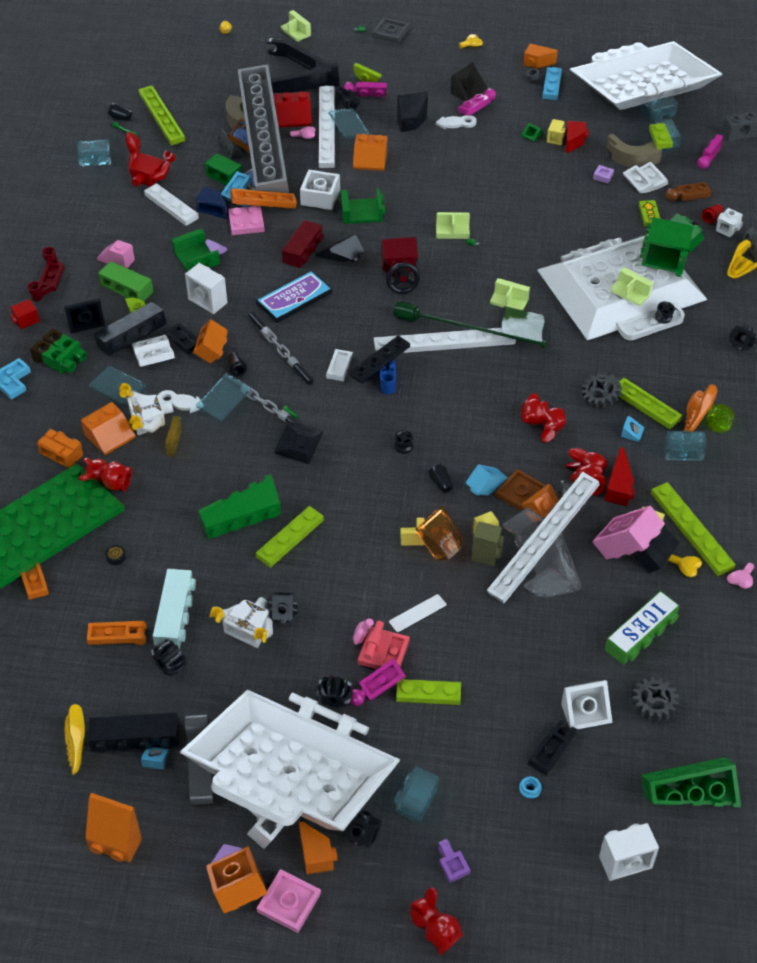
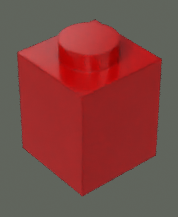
(24, 314)

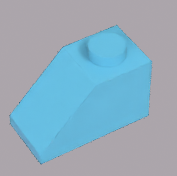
(485, 480)

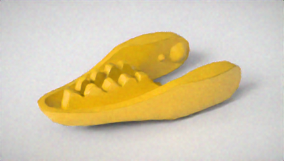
(740, 265)
(74, 736)

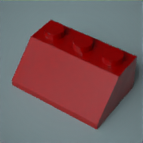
(293, 109)

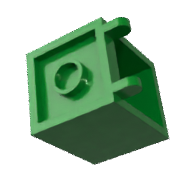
(666, 245)

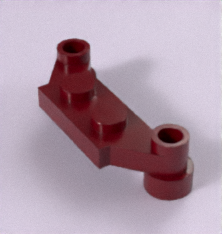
(50, 276)

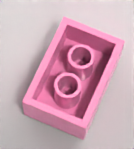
(629, 533)

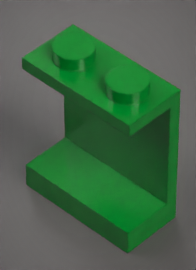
(362, 209)
(192, 249)

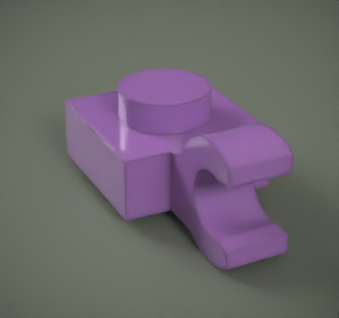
(452, 863)

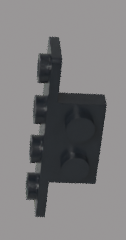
(379, 359)

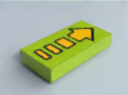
(648, 210)

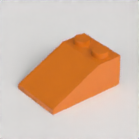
(112, 828)

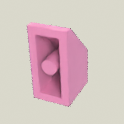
(119, 253)

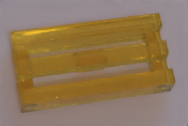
(173, 436)

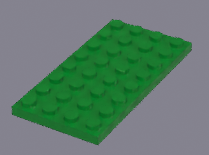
(51, 520)

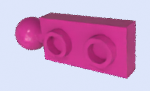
(368, 88)
(477, 102)
(710, 152)
(378, 682)

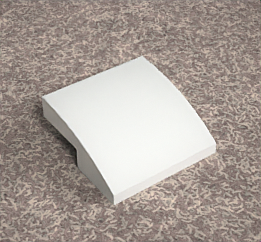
(645, 178)
(152, 350)

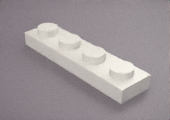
(171, 204)

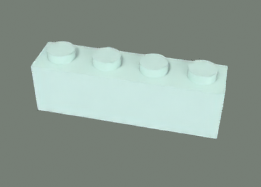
(173, 606)

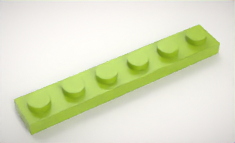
(161, 115)
(693, 529)

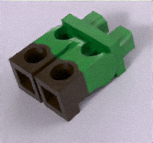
(59, 352)

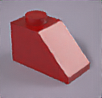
(575, 135)

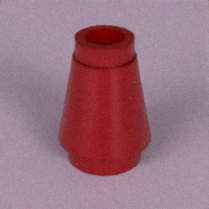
(711, 213)

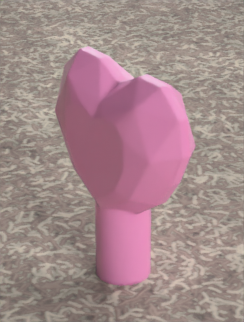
(306, 133)
(742, 577)
(362, 630)

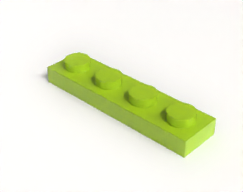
(649, 405)
(289, 536)

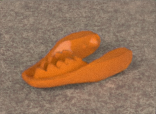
(698, 406)

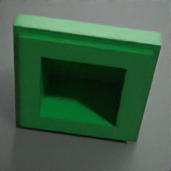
(532, 132)

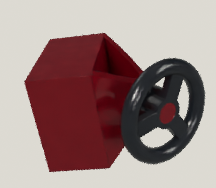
(399, 260)

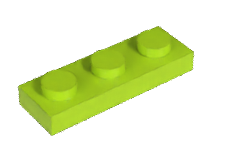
(429, 692)

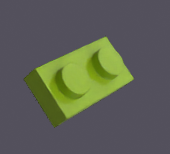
(660, 136)

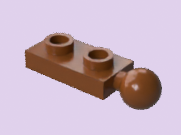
(689, 192)

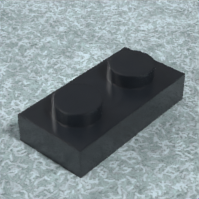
(182, 338)

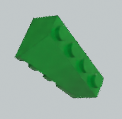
(241, 509)
(696, 784)

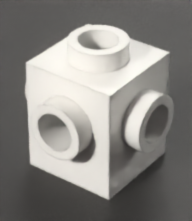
(729, 222)

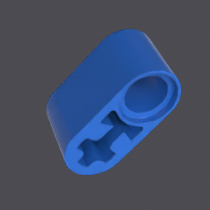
(387, 378)

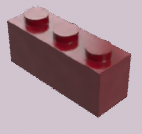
(302, 244)

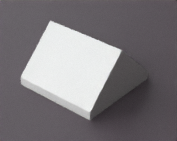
(587, 705)

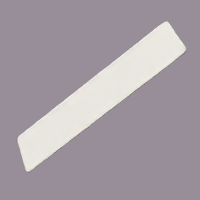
(417, 613)

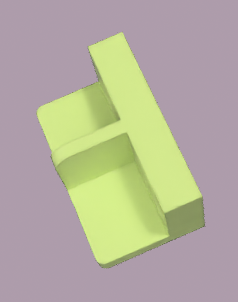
(297, 27)
(452, 225)
(632, 287)
(510, 294)

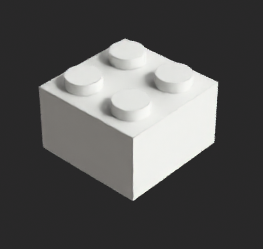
(320, 189)
(206, 288)
(628, 851)

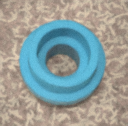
(530, 782)

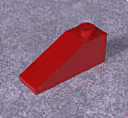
(621, 481)

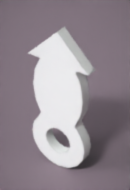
(456, 122)
(180, 401)

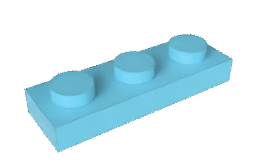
(552, 83)

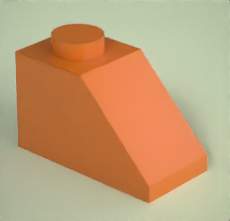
(539, 56)
(542, 501)
(316, 850)

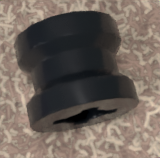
(664, 312)
(403, 442)

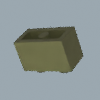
(487, 544)

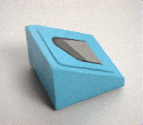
(632, 430)
(155, 758)

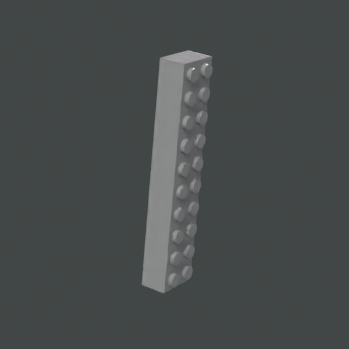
(263, 129)

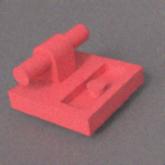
(382, 647)

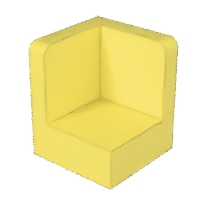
(410, 536)

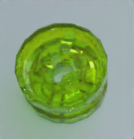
(720, 418)

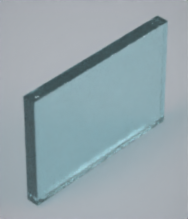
(348, 122)
(110, 381)
(223, 397)

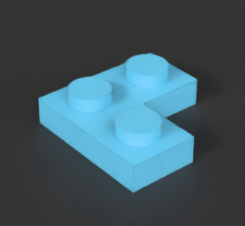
(238, 181)
(10, 378)

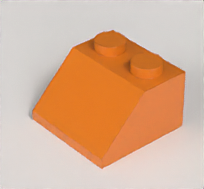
(370, 152)
(107, 428)
(236, 880)

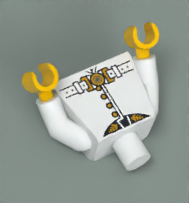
(145, 410)
(246, 621)

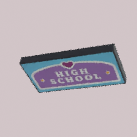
(294, 296)

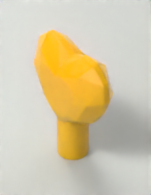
(471, 41)
(687, 565)

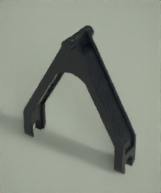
(321, 74)

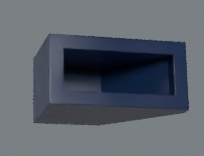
(211, 202)

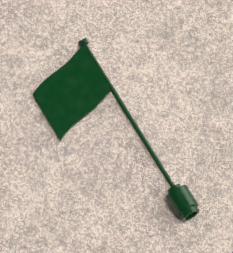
(515, 324)

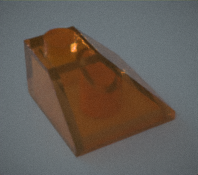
(440, 535)

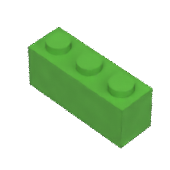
(125, 281)

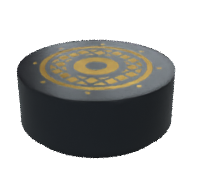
(115, 555)

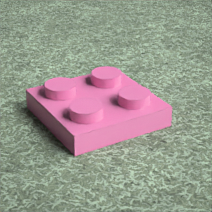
(246, 220)
(289, 901)

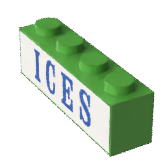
(642, 628)

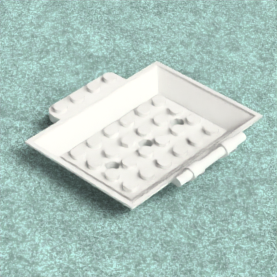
(645, 74)
(598, 309)
(295, 744)

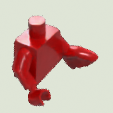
(143, 167)

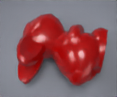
(537, 412)
(589, 463)
(113, 475)
(441, 928)

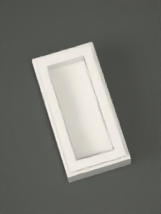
(339, 365)

